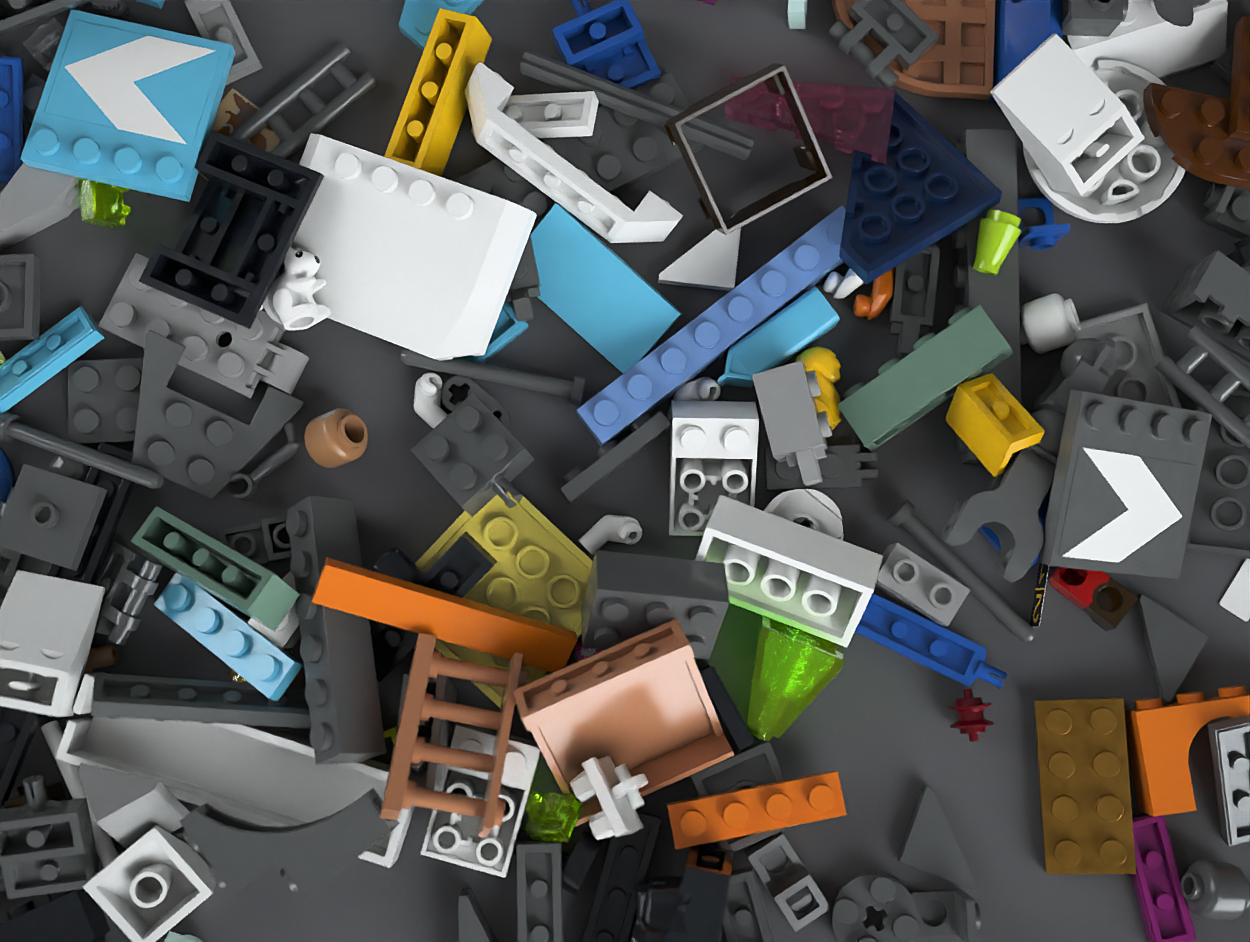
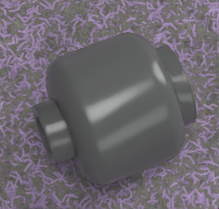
(1216, 890)

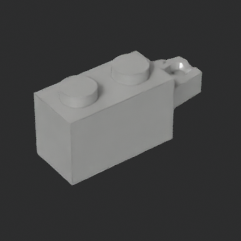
(792, 417)

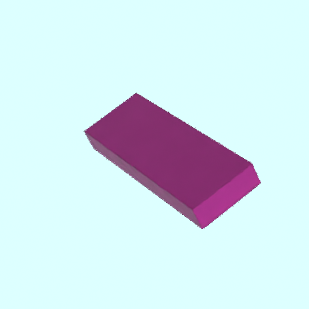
(1158, 883)

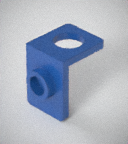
(1040, 236)

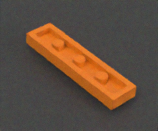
(756, 809)

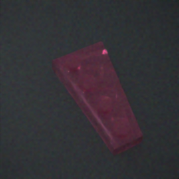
(837, 114)

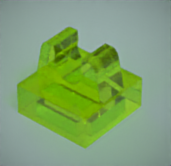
(102, 204)
(552, 815)

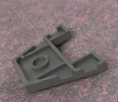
(193, 440)

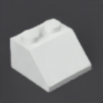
(152, 885)

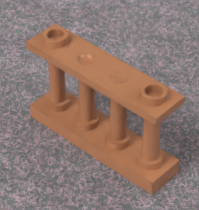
(411, 748)

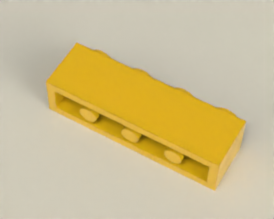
(437, 93)

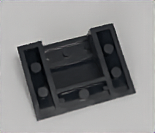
(235, 231)

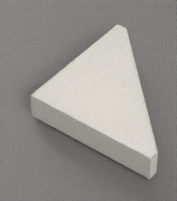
(707, 264)

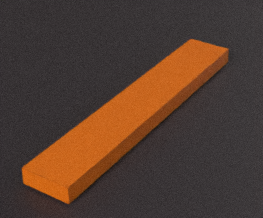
(442, 615)

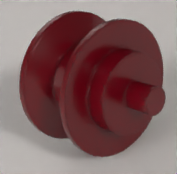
(970, 715)

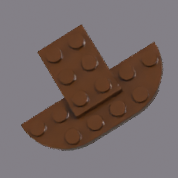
(1205, 130)

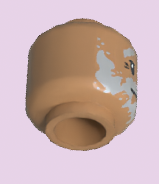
(336, 438)

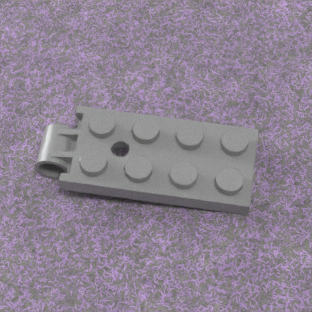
(249, 358)

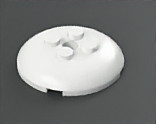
(1140, 178)

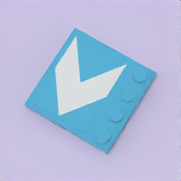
(128, 105)

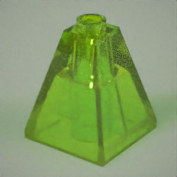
(787, 675)

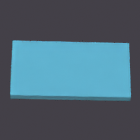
(598, 291)

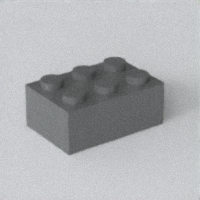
(641, 592)

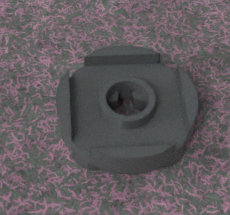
(881, 892)

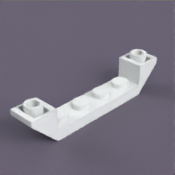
(555, 176)

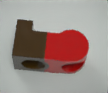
(1095, 594)

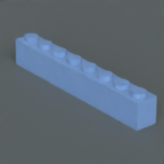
(715, 331)

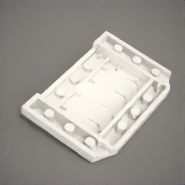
(409, 250)

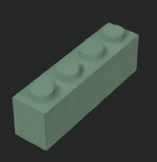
(924, 377)
(216, 568)

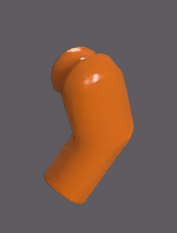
(882, 291)

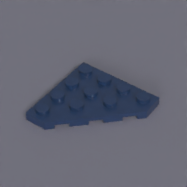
(911, 199)

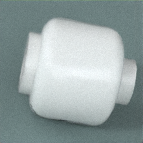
(1048, 323)

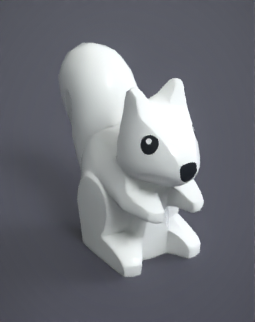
(291, 293)

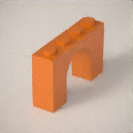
(1161, 740)

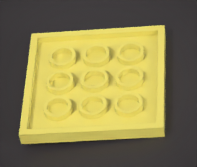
(535, 575)

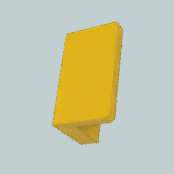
(991, 422)

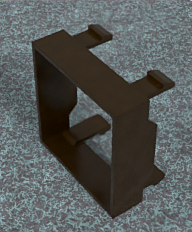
(778, 82)

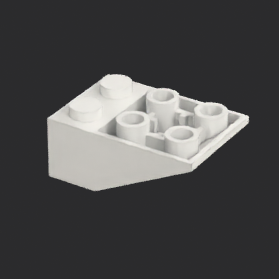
(1066, 117)
(710, 457)
(45, 641)
(455, 835)

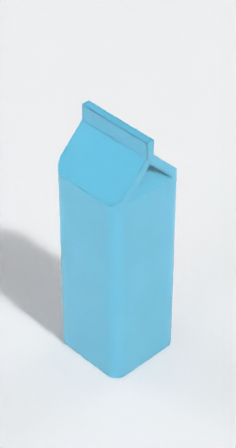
(779, 339)

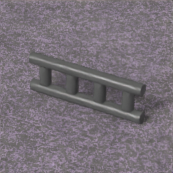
(302, 89)
(1211, 400)

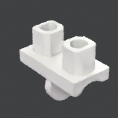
(616, 793)

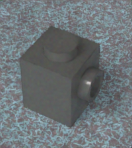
(1092, 16)

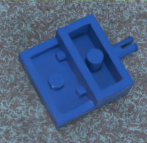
(607, 44)

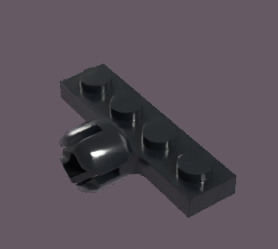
(452, 573)

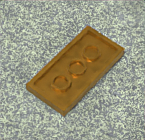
(1084, 786)

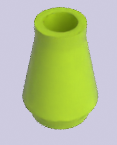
(995, 239)

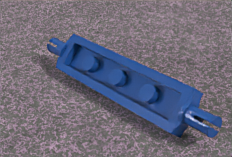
(926, 643)

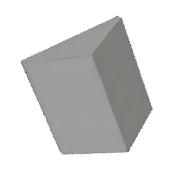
(129, 804)

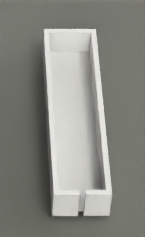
(235, 768)

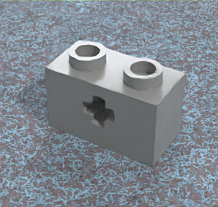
(920, 585)

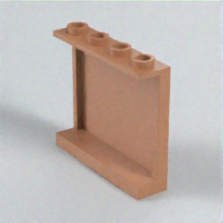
(627, 703)

